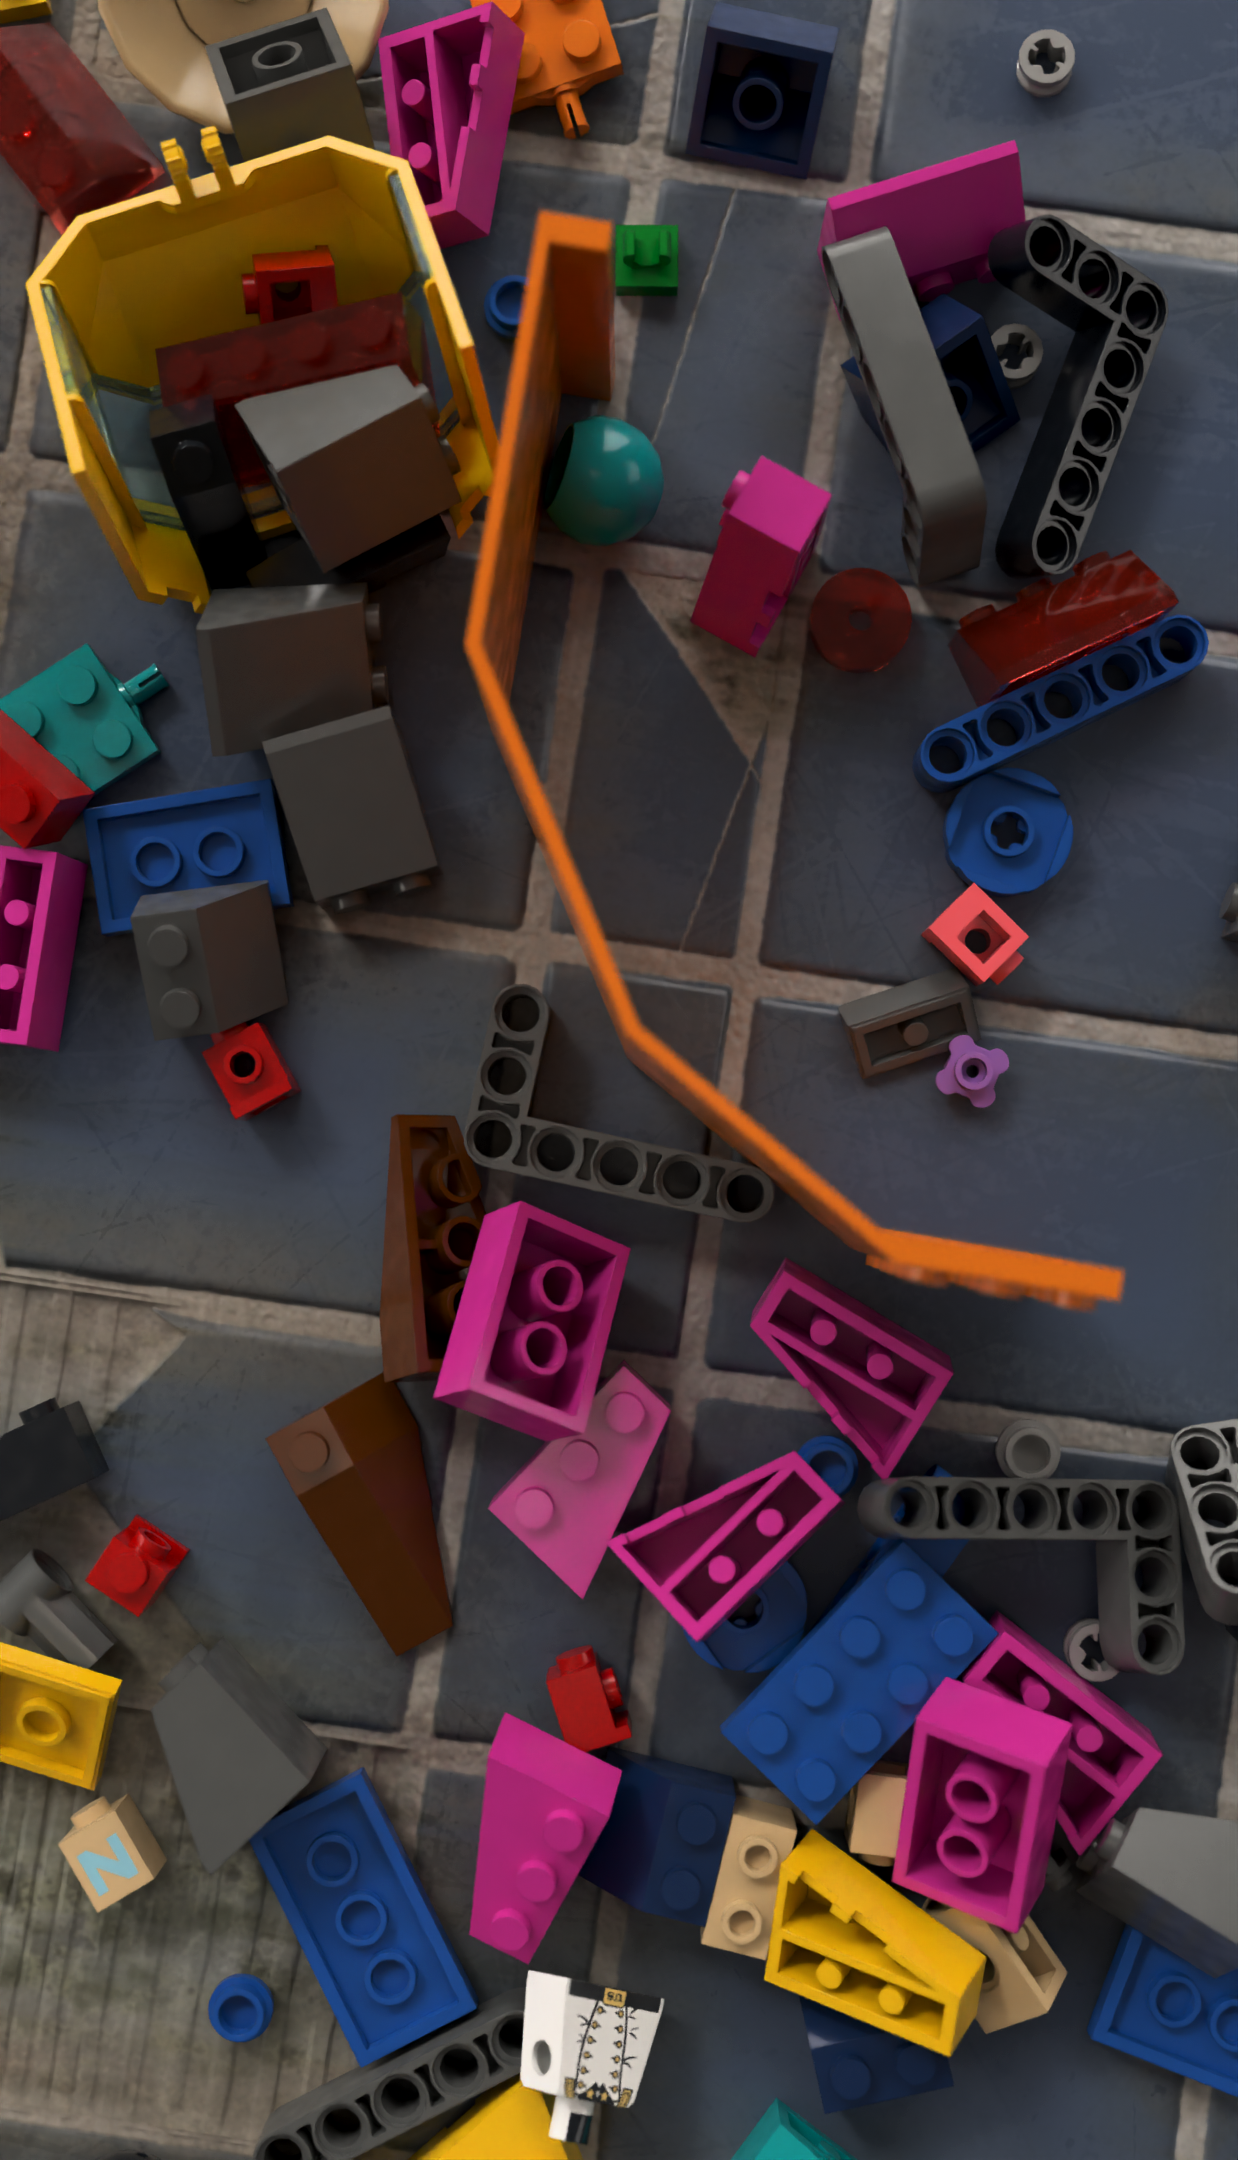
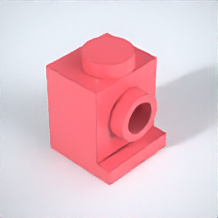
(978, 913)

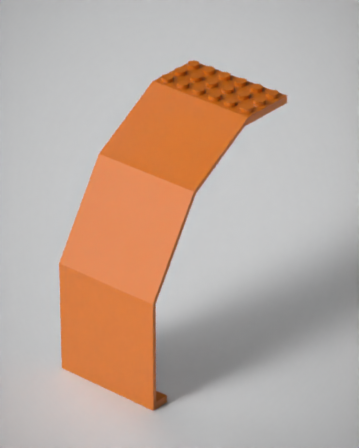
(570, 350)

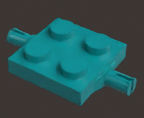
(88, 716)

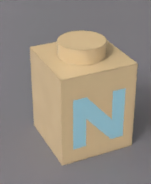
(111, 1850)

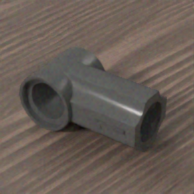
(41, 1604)

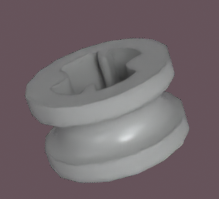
(1058, 49)
(1027, 341)
(1075, 1654)

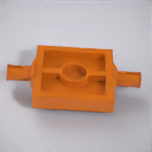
(562, 55)

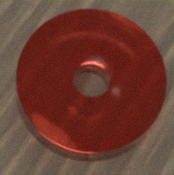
(866, 592)

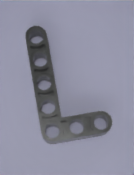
(913, 405)
(589, 1145)
(1212, 1496)
(1050, 1516)
(381, 2110)

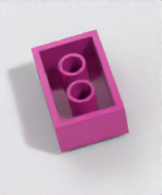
(533, 1323)
(981, 1803)

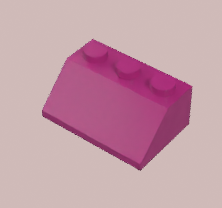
(936, 217)

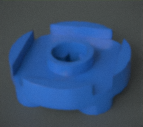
(1039, 816)
(769, 1636)

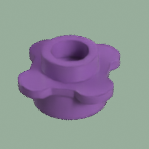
(954, 1076)

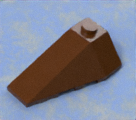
(427, 1243)
(369, 1497)

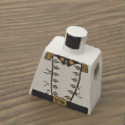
(584, 2047)

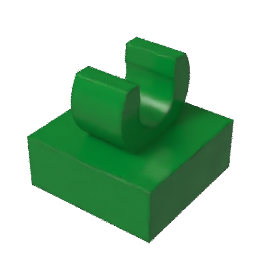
(646, 260)

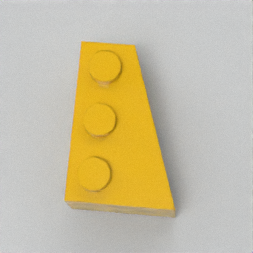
(869, 1949)
(502, 2125)

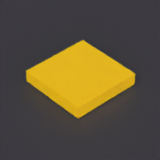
(55, 1716)

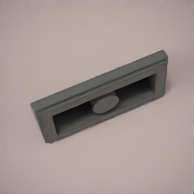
(909, 1022)

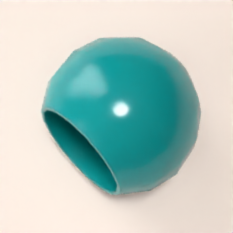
(603, 481)

